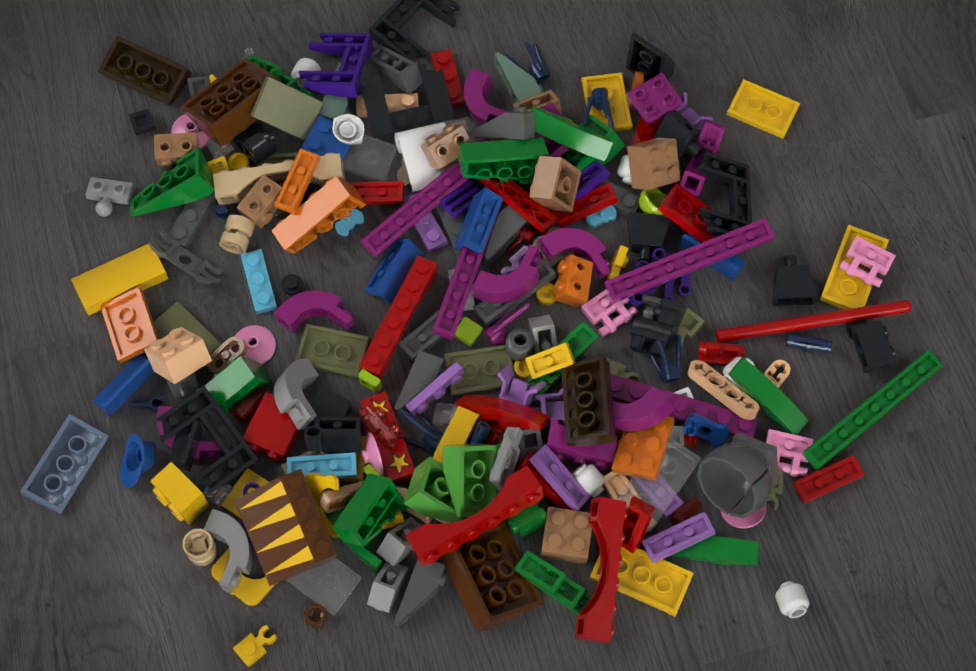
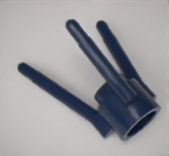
(538, 69)
(599, 101)
(669, 371)
(432, 436)

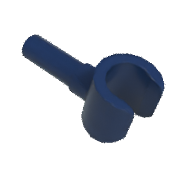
(221, 210)
(148, 404)

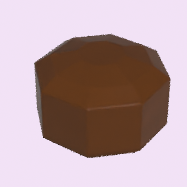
(315, 615)

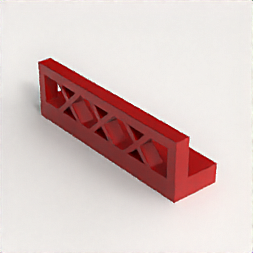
(520, 201)

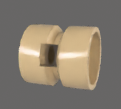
(237, 233)
(199, 547)

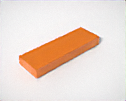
(297, 181)

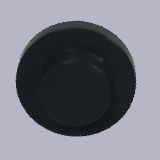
(291, 284)

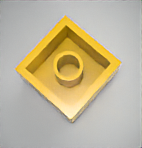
(180, 493)

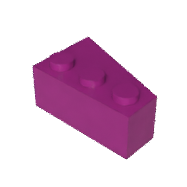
(600, 455)

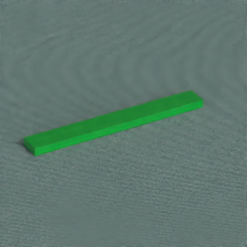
(872, 410)

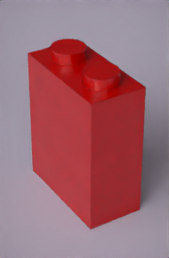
(271, 431)

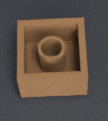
(653, 163)
(555, 183)
(566, 536)

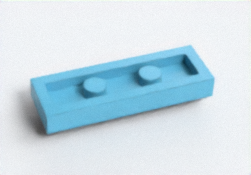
(258, 281)
(341, 464)

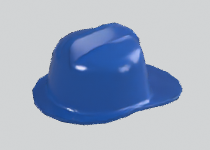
(137, 459)

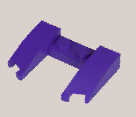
(346, 82)

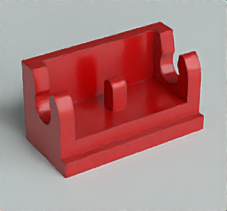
(636, 524)

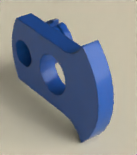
(716, 437)

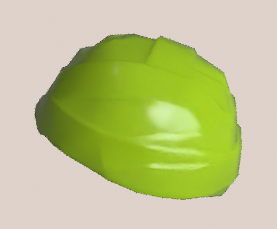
(651, 200)

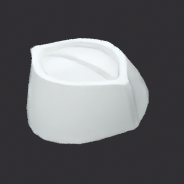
(348, 129)

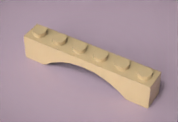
(234, 185)

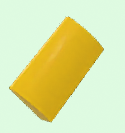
(108, 281)

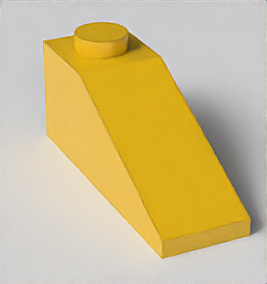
(458, 430)

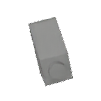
(543, 332)
(395, 545)
(387, 586)

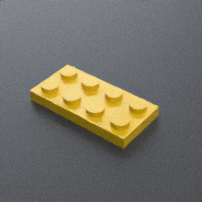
(841, 288)
(654, 584)

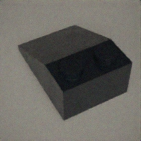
(648, 59)

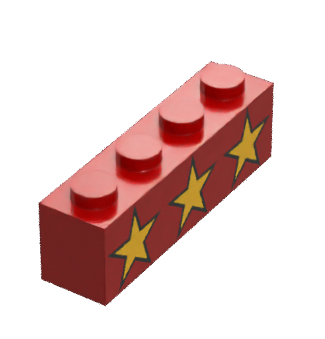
(397, 460)

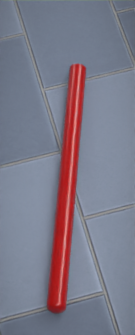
(813, 321)

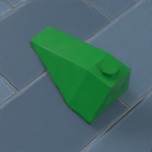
(582, 160)
(182, 185)

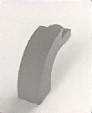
(289, 392)
(228, 530)

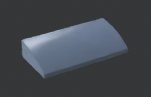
(64, 464)

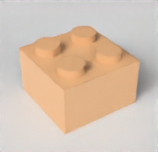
(178, 355)

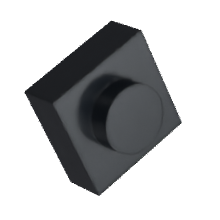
(142, 122)

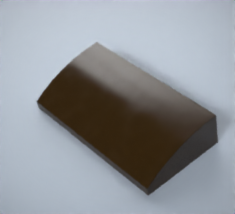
(144, 71)
(588, 403)

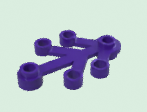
(668, 286)

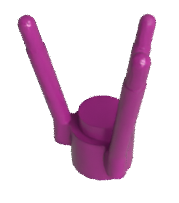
(496, 332)

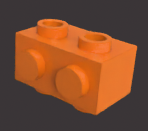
(573, 281)

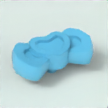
(602, 216)
(343, 226)

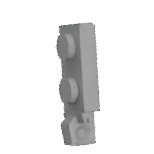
(506, 457)

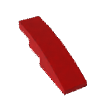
(505, 411)

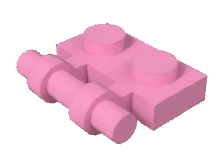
(870, 256)
(601, 307)
(790, 447)

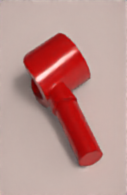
(525, 235)
(690, 440)

